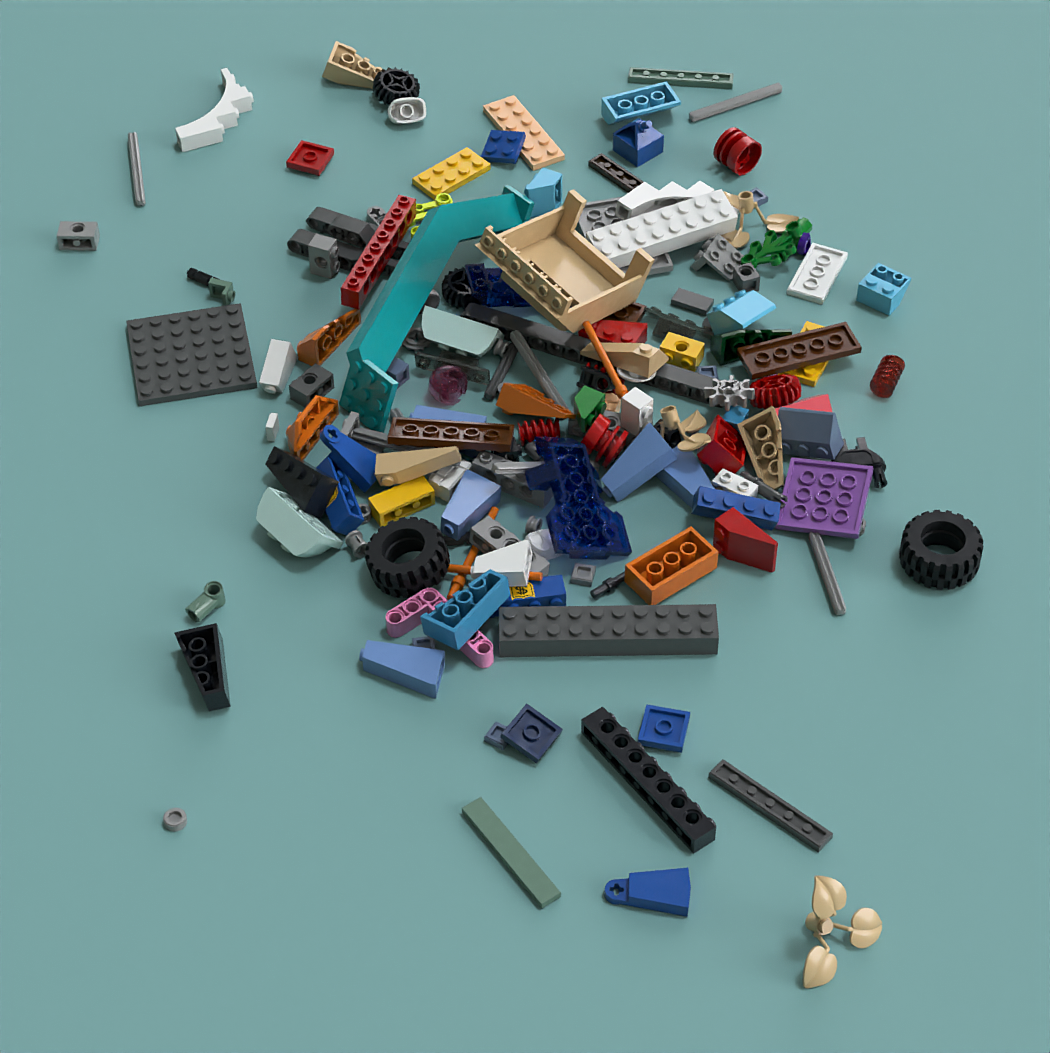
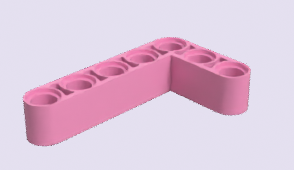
(407, 617)

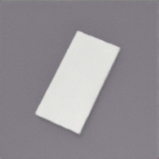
(817, 273)

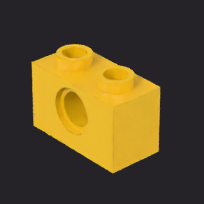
(683, 351)

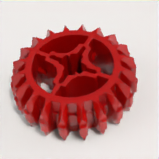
(775, 391)

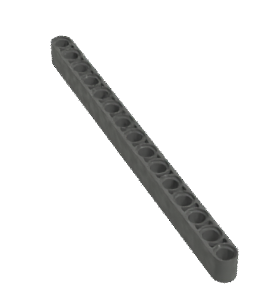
(568, 346)

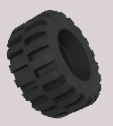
(405, 537)
(935, 568)

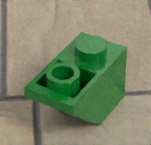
(588, 406)

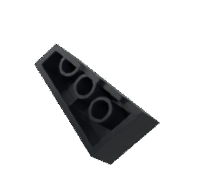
(303, 482)
(206, 660)

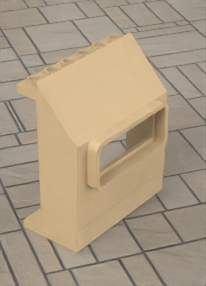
(561, 269)

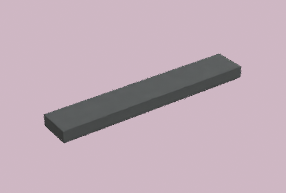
(770, 805)

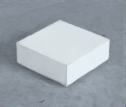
(272, 427)

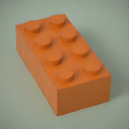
(671, 566)

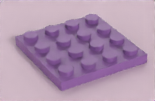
(825, 497)

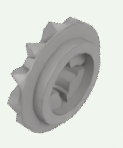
(410, 338)

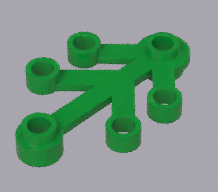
(772, 246)

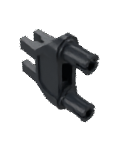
(863, 456)

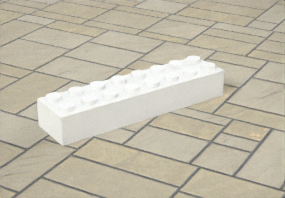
(666, 228)

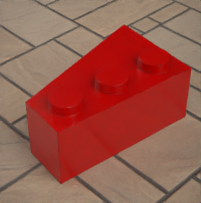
(618, 331)

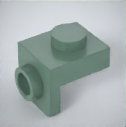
(222, 290)

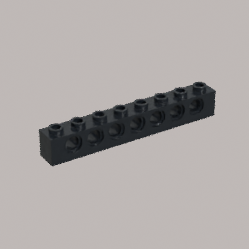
(671, 806)

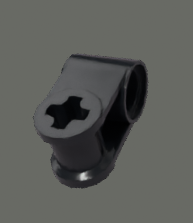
(594, 379)

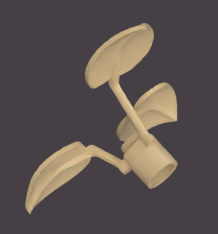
(746, 204)
(691, 424)
(865, 930)

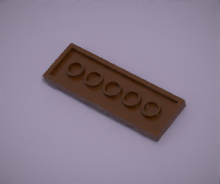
(798, 350)
(451, 433)

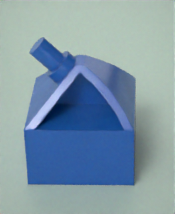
(638, 142)

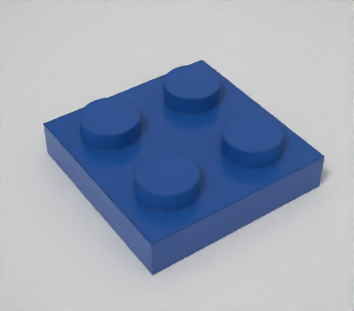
(503, 146)
(664, 728)

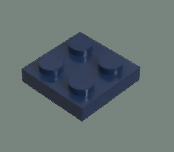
(531, 733)

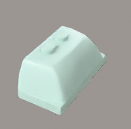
(458, 333)
(295, 529)

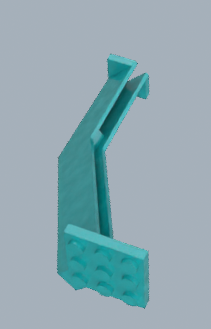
(367, 385)

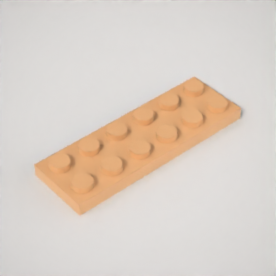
(538, 147)

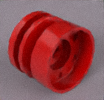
(737, 151)
(604, 440)

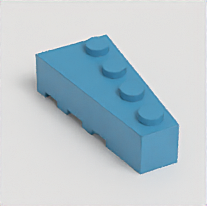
(467, 610)

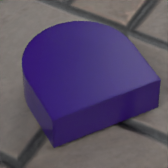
(804, 244)

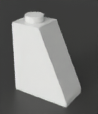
(278, 366)
(510, 561)

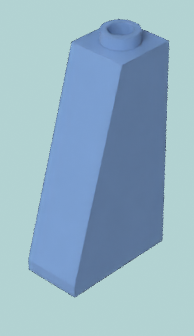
(425, 412)
(638, 463)
(684, 476)
(469, 504)
(405, 665)

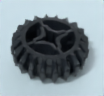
(395, 84)
(457, 289)

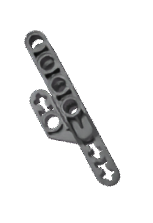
(344, 229)

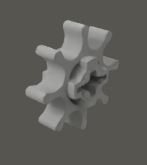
(729, 393)

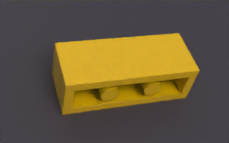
(401, 500)

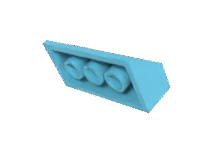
(638, 103)

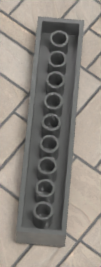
(608, 630)

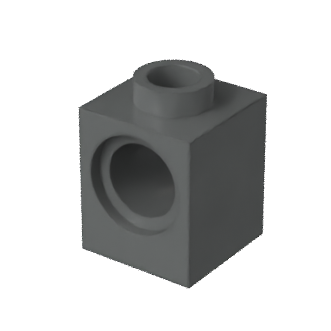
(746, 277)

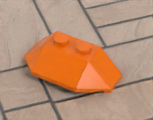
(306, 428)

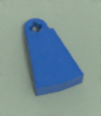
(350, 457)
(653, 890)

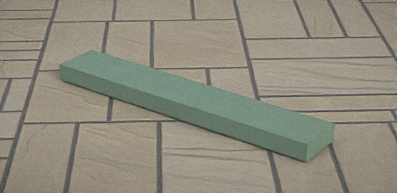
(681, 78)
(511, 852)

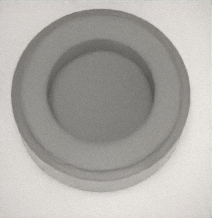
(175, 819)

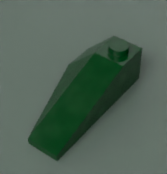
(725, 345)

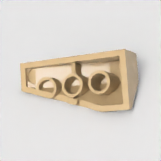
(349, 68)
(632, 357)
(764, 444)
(407, 465)

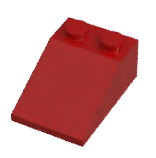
(725, 449)
(744, 541)

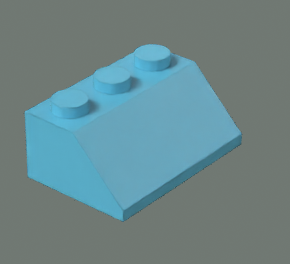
(738, 311)

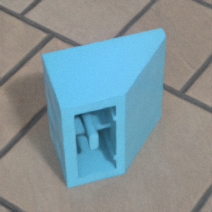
(544, 191)
(883, 289)

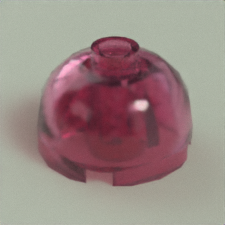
(447, 384)

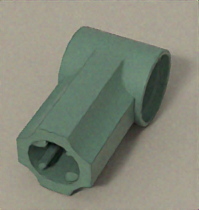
(210, 599)

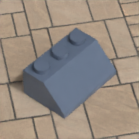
(810, 433)

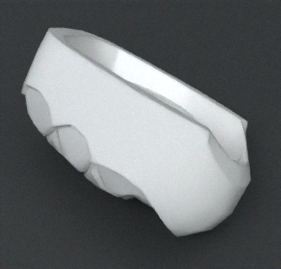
(407, 110)
(541, 543)

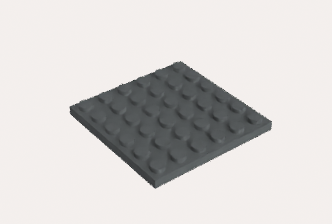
(191, 354)

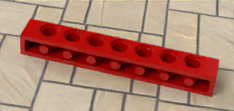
(378, 252)

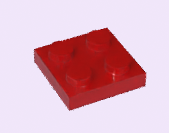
(310, 157)

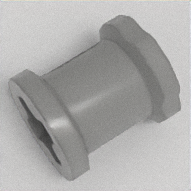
(357, 544)

